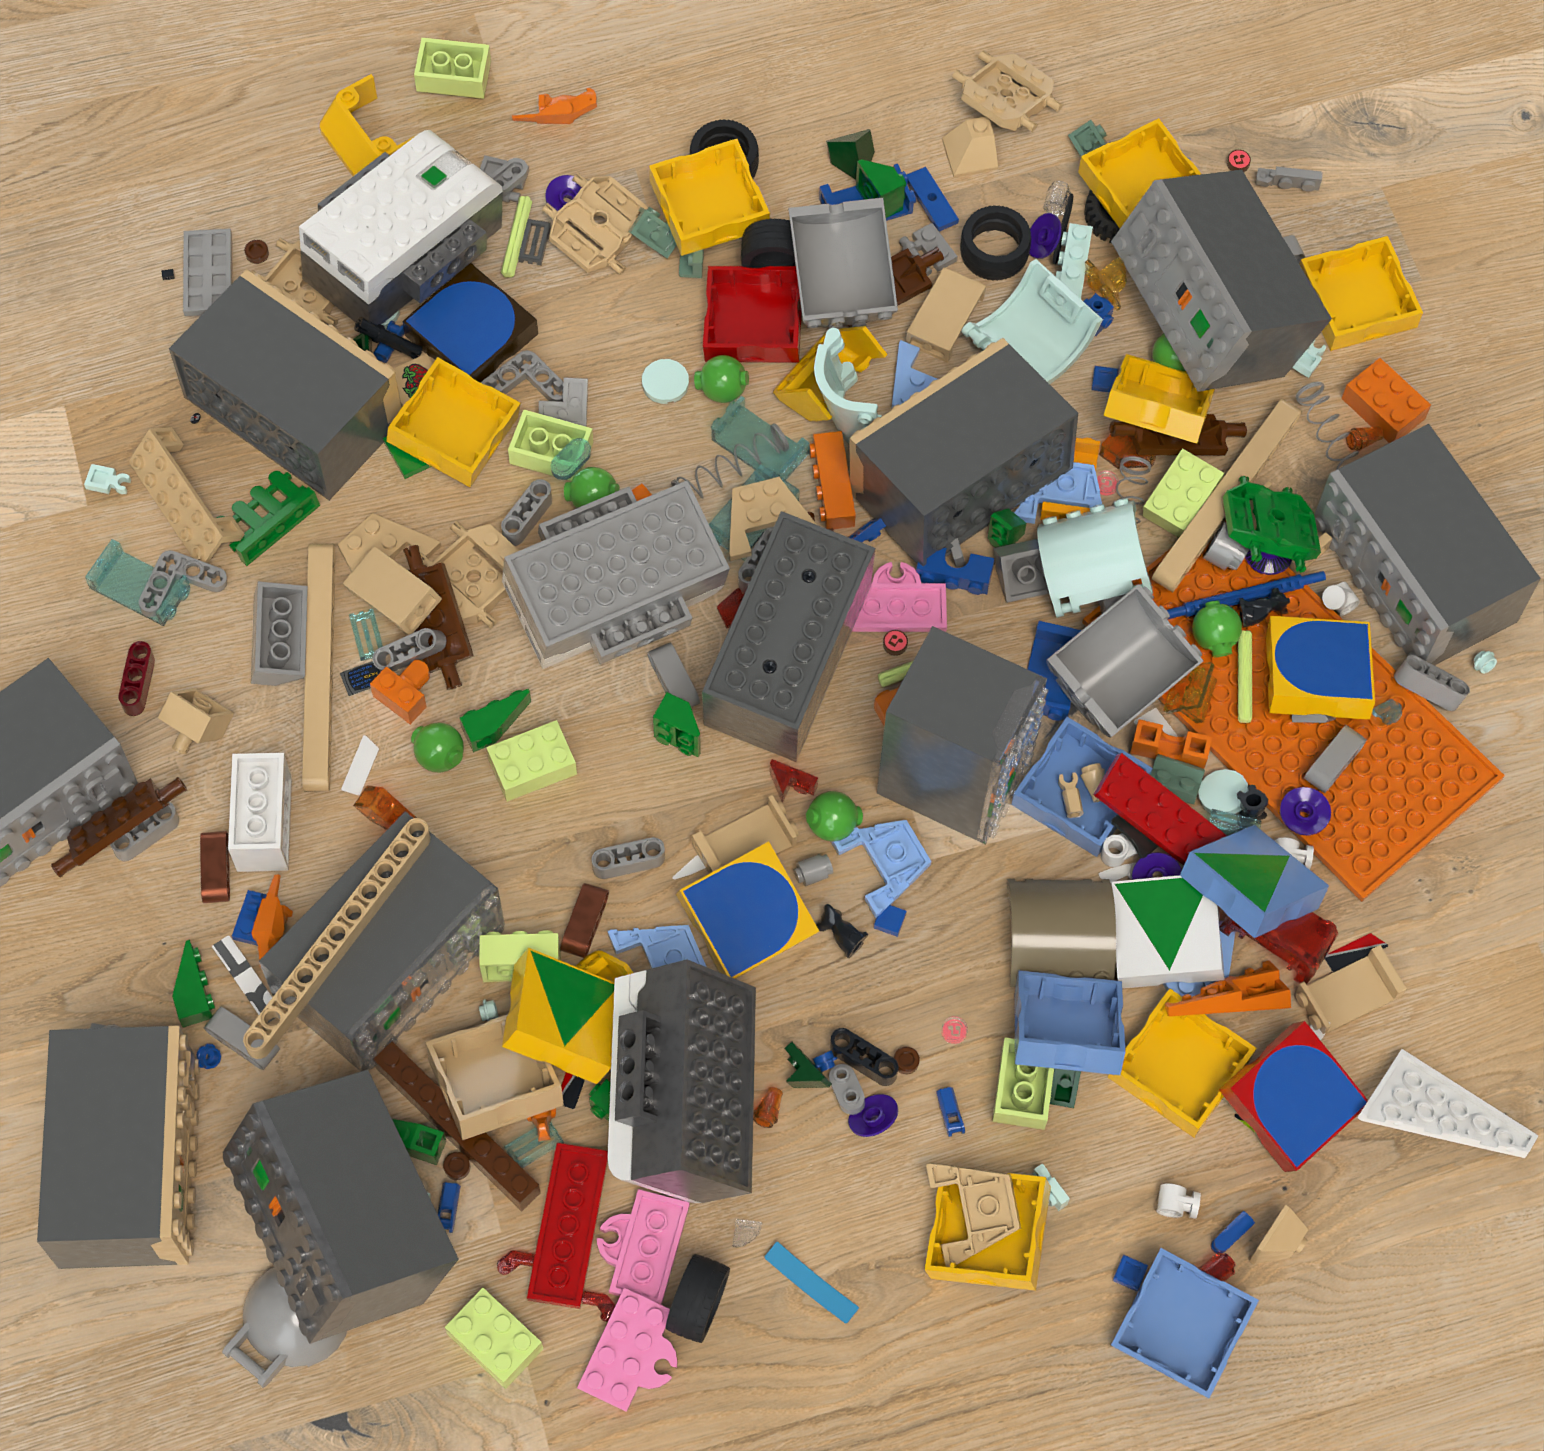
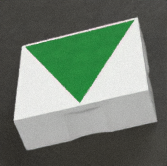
(1165, 933)

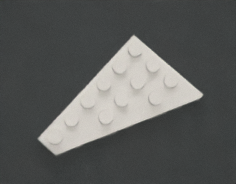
(1432, 1105)

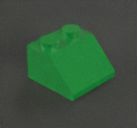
(881, 181)

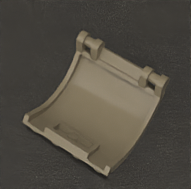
(1062, 928)

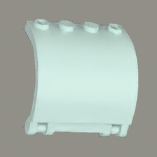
(1041, 323)
(834, 381)
(1091, 555)

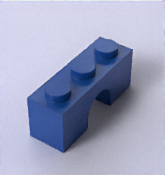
(972, 577)

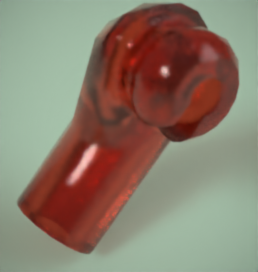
(513, 1260)
(600, 1300)

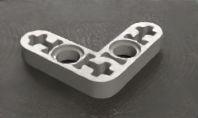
(528, 372)
(175, 572)

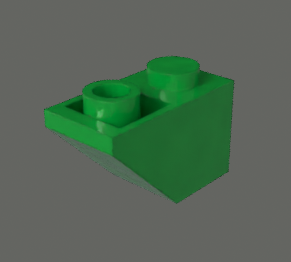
(1005, 528)

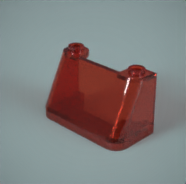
(1298, 942)

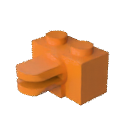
(401, 691)

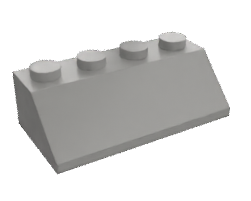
(1020, 570)
(278, 633)

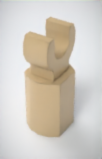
(1071, 796)

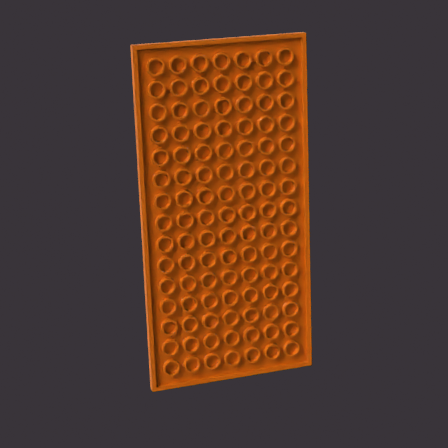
(1395, 791)

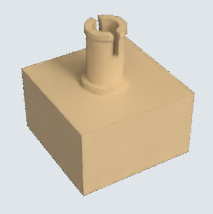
(194, 717)

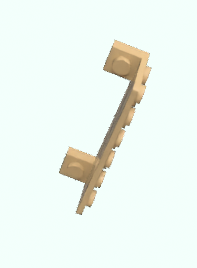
(177, 497)

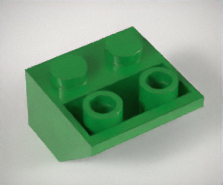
(676, 725)

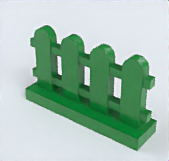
(280, 517)

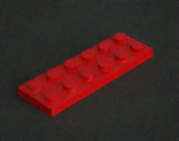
(1154, 809)
(568, 1226)

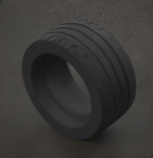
(727, 130)
(998, 219)
(767, 244)
(697, 1298)

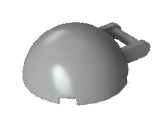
(275, 1332)

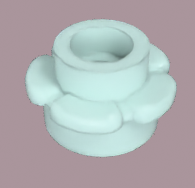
(1484, 661)
(488, 1010)

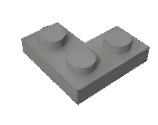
(574, 402)

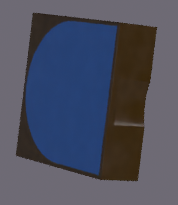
(471, 324)

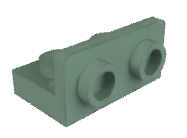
(1088, 137)
(653, 231)
(691, 264)
(1178, 777)

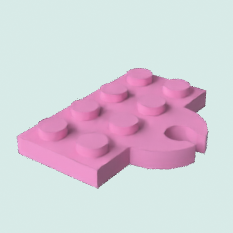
(902, 603)
(644, 1245)
(629, 1352)

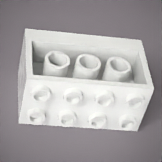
(260, 812)

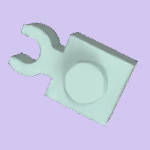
(1309, 360)
(104, 478)
(1057, 1195)

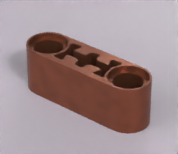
(215, 867)
(584, 920)

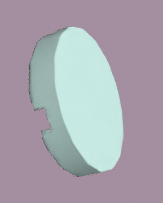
(665, 381)
(1220, 791)

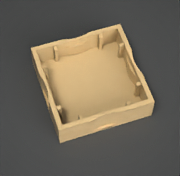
(490, 1083)

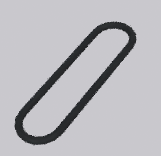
(1065, 220)

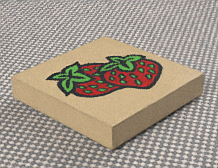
(410, 375)

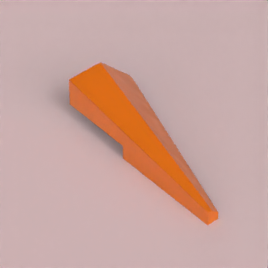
(1250, 992)

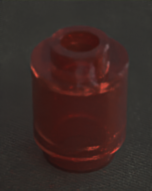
(1219, 1266)

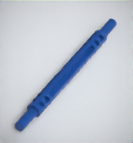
(1249, 594)

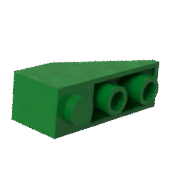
(489, 723)
(189, 991)
(421, 1141)

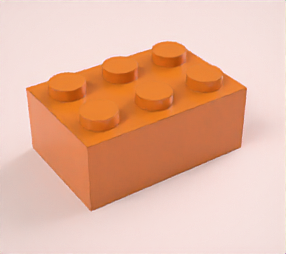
(1386, 400)

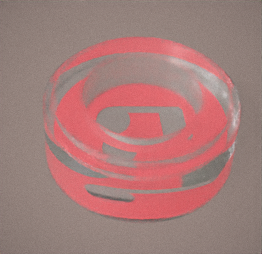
(1107, 482)
(954, 1030)

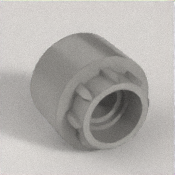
(1225, 551)

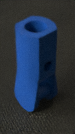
(384, 352)
(949, 1109)
(448, 1204)
(1232, 1233)

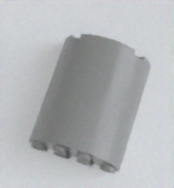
(843, 263)
(1123, 661)

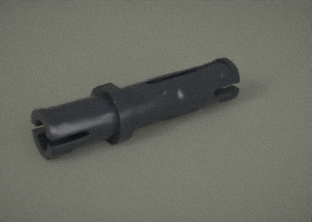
(380, 334)

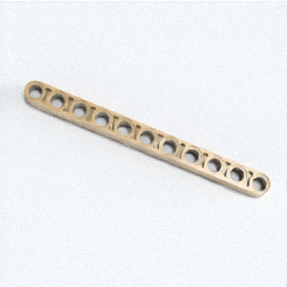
(1212, 513)
(319, 668)
(337, 949)

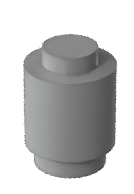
(813, 869)

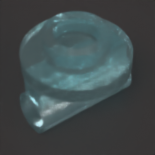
(1388, 711)

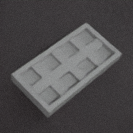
(205, 268)

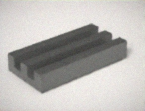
(531, 257)

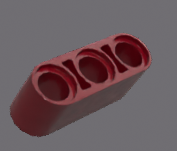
(136, 689)

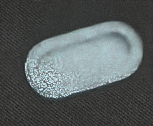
(570, 459)

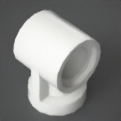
(1340, 598)
(1121, 843)
(1292, 846)
(1174, 1201)

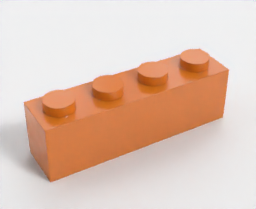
(833, 480)

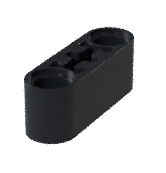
(864, 1066)

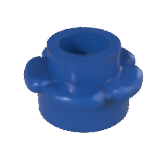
(212, 1059)
(825, 1061)

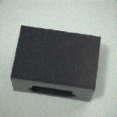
(168, 274)

